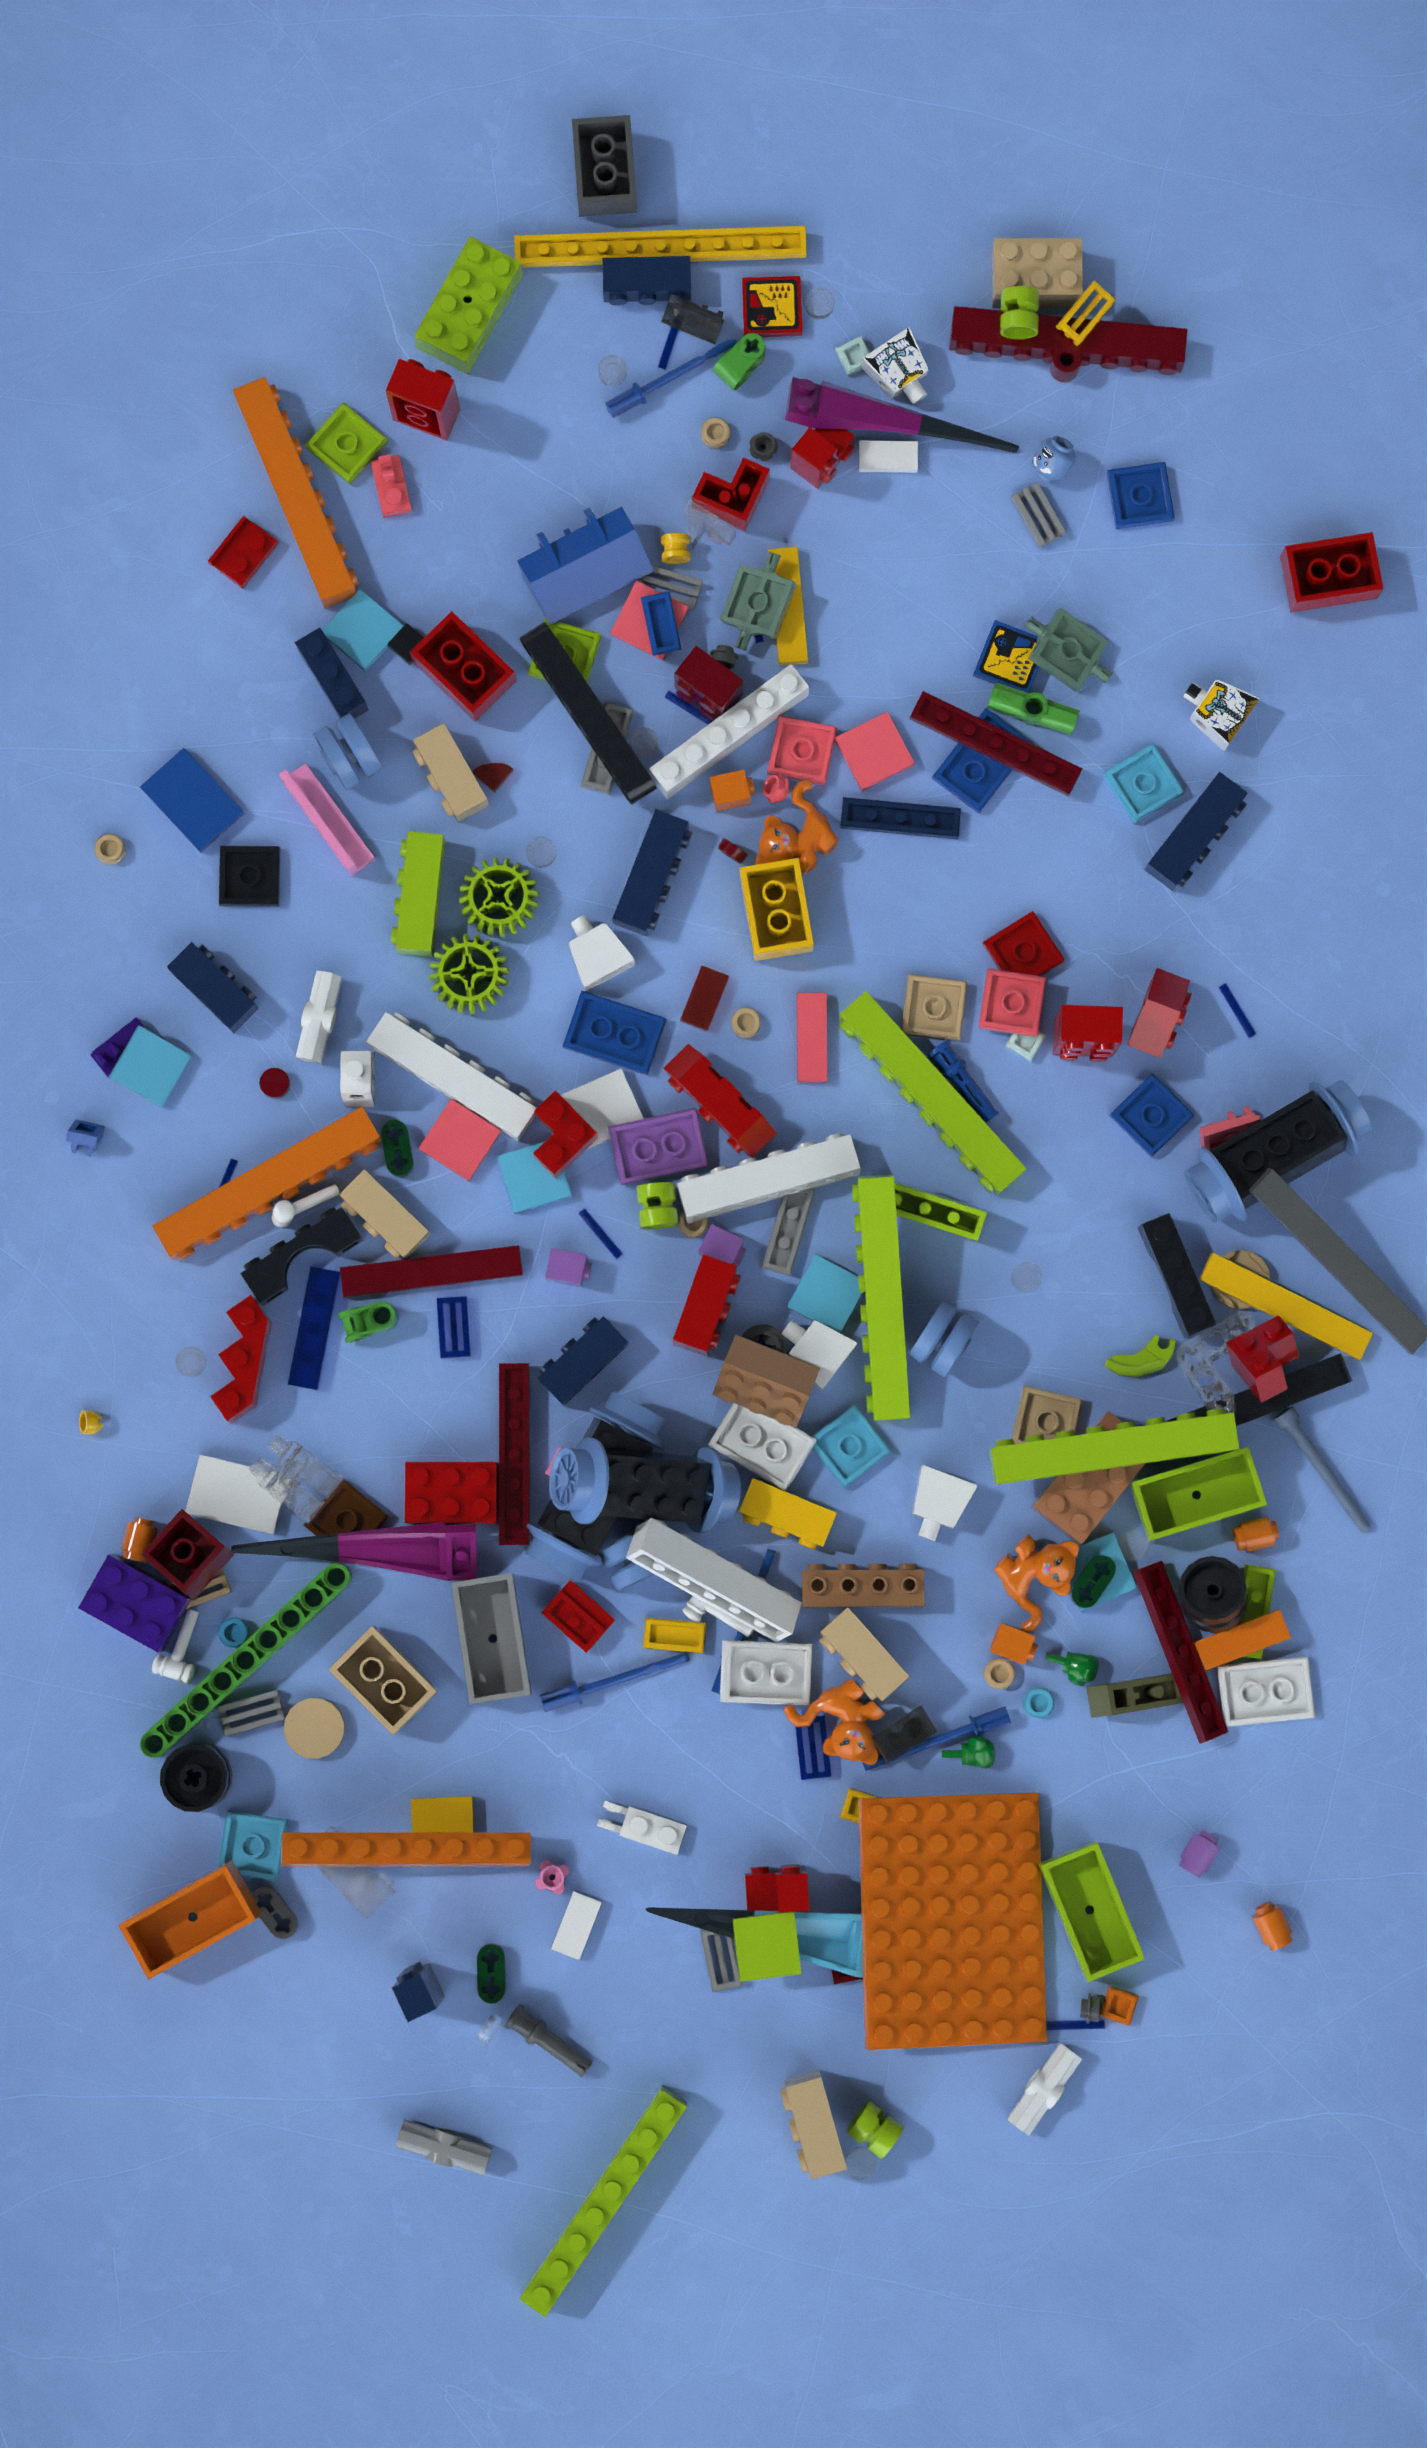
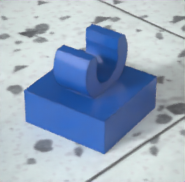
(85, 1134)

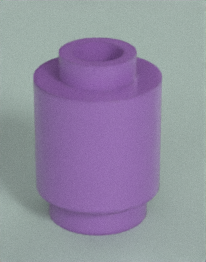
(1199, 1853)

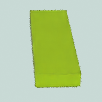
(1259, 1589)

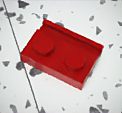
(243, 552)
(578, 1616)

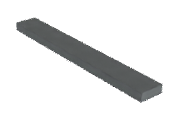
(1339, 1260)

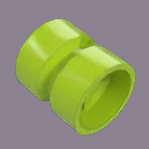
(1019, 314)
(657, 1216)
(875, 2129)

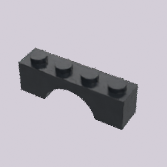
(269, 1275)
(1178, 1275)

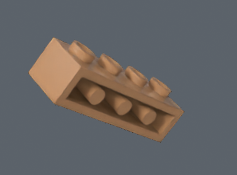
(862, 1587)

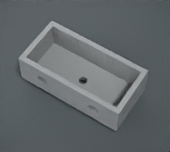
(483, 1609)

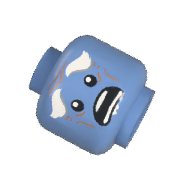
(1053, 458)

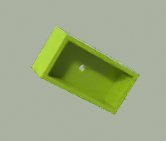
(458, 329)
(1226, 1487)
(1100, 1939)

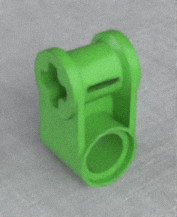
(737, 364)
(366, 1321)

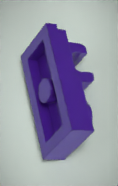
(110, 1051)

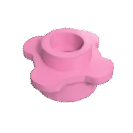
(544, 1881)

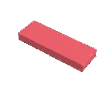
(811, 1037)

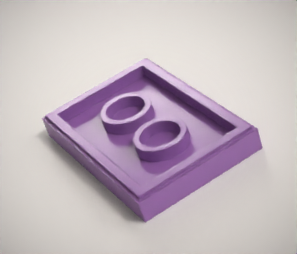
(658, 1146)

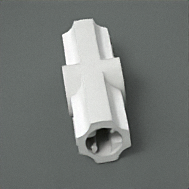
(318, 1017)
(1044, 2089)

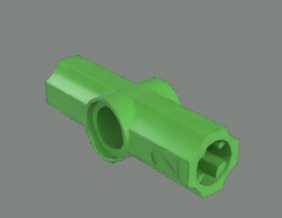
(1052, 714)

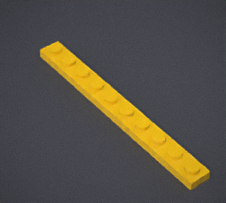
(699, 244)

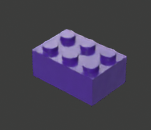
(135, 1603)

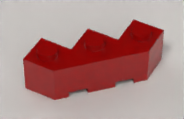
(719, 1101)
(244, 1360)

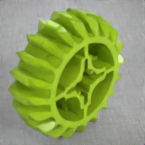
(490, 906)
(483, 973)

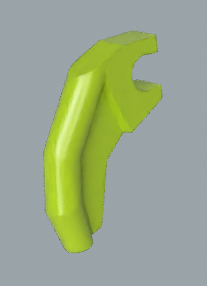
(1144, 1362)

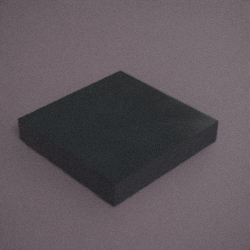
(249, 876)

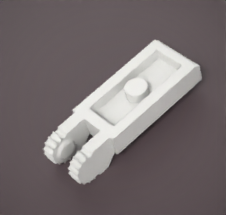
(646, 1827)

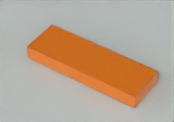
(1242, 1640)

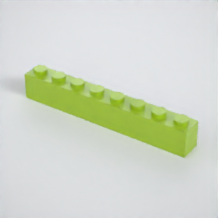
(931, 1093)
(883, 1297)
(1113, 1448)
(603, 2201)

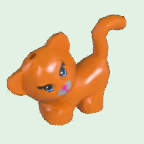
(782, 841)
(1052, 1566)
(850, 1737)

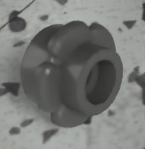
(763, 439)
(725, 655)
(1090, 2008)

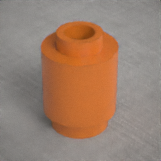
(1255, 1534)
(137, 1538)
(1272, 1925)

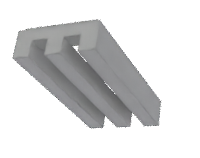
(1026, 493)
(674, 576)
(227, 1719)
(726, 1984)

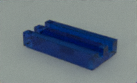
(455, 1353)
(815, 1773)

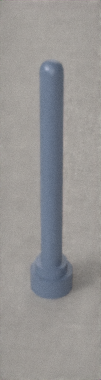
(1289, 1422)

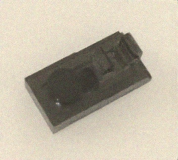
(693, 318)
(903, 1734)

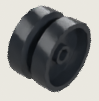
(1209, 1577)
(178, 1783)

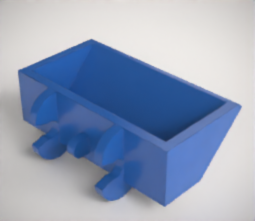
(584, 564)

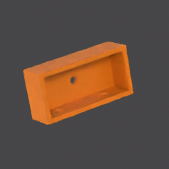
(166, 1934)

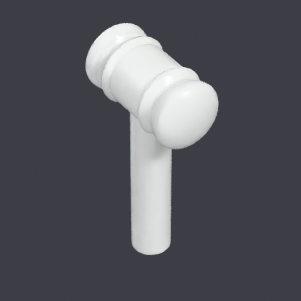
(285, 1210)
(696, 1608)
(173, 1666)

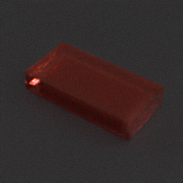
(704, 998)

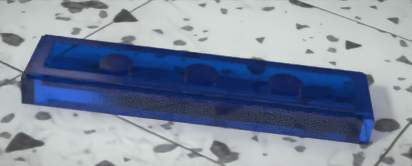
(314, 1328)

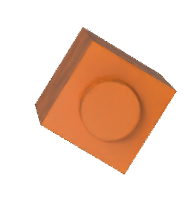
(731, 790)
(1013, 1644)

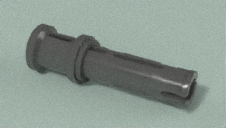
(536, 2033)

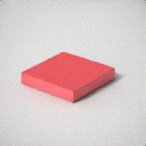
(631, 621)
(802, 750)
(874, 751)
(1012, 1002)
(460, 1140)

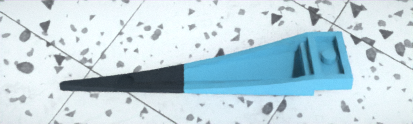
(823, 1937)

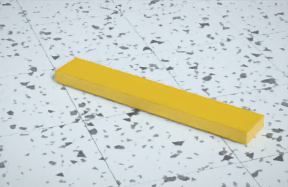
(1289, 1306)

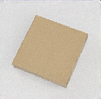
(934, 1007)
(1045, 1414)

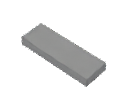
(596, 775)
(788, 1232)

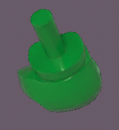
(1078, 1666)
(975, 1752)

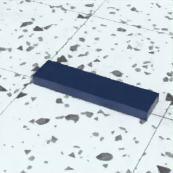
(900, 818)

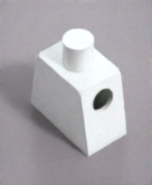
(597, 953)
(820, 1348)
(940, 1500)

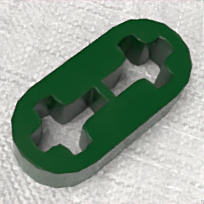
(390, 1150)
(1098, 1586)
(483, 1973)

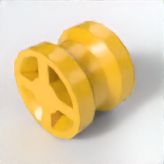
(675, 548)

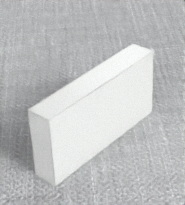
(888, 456)
(576, 1925)

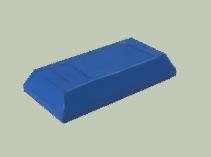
(661, 623)

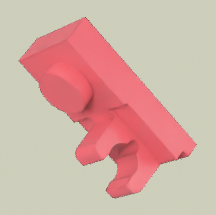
(391, 485)
(1219, 1132)

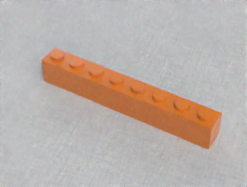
(295, 493)
(267, 1183)
(405, 1849)

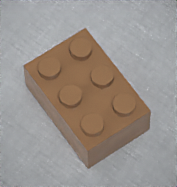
(765, 1381)

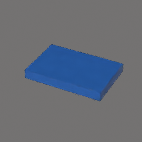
(972, 775)
(192, 800)
(614, 1033)

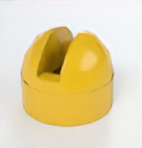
(89, 1422)

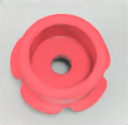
(776, 788)

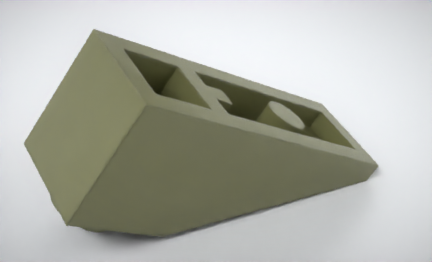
(1133, 1695)

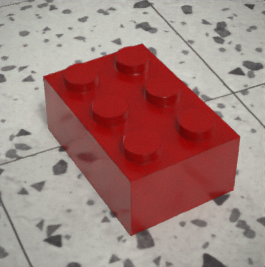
(423, 398)
(1331, 572)
(463, 666)
(1087, 1032)
(706, 1306)
(451, 1492)

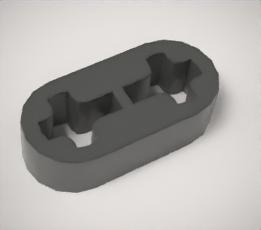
(281, 1908)

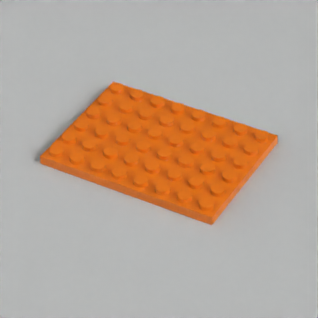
(952, 1920)

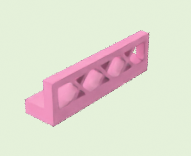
(327, 819)

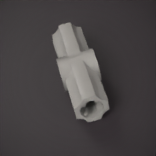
(443, 2147)

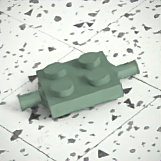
(758, 601)
(1068, 649)

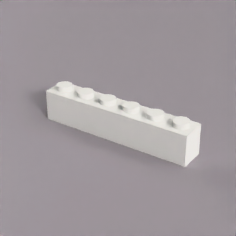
(729, 731)
(452, 1076)
(768, 1178)
(714, 1579)

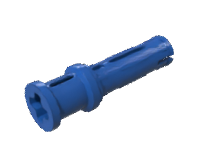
(957, 1066)

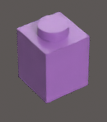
(722, 1246)
(567, 1267)

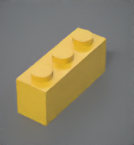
(786, 1514)

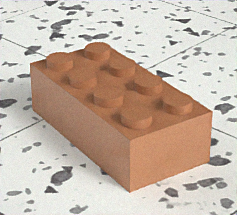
(1082, 1499)

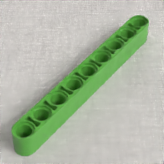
(232, 1665)

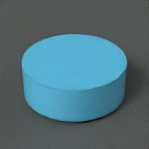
(1038, 1702)

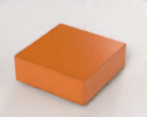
(1118, 2005)

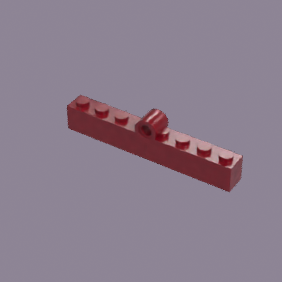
(1107, 344)

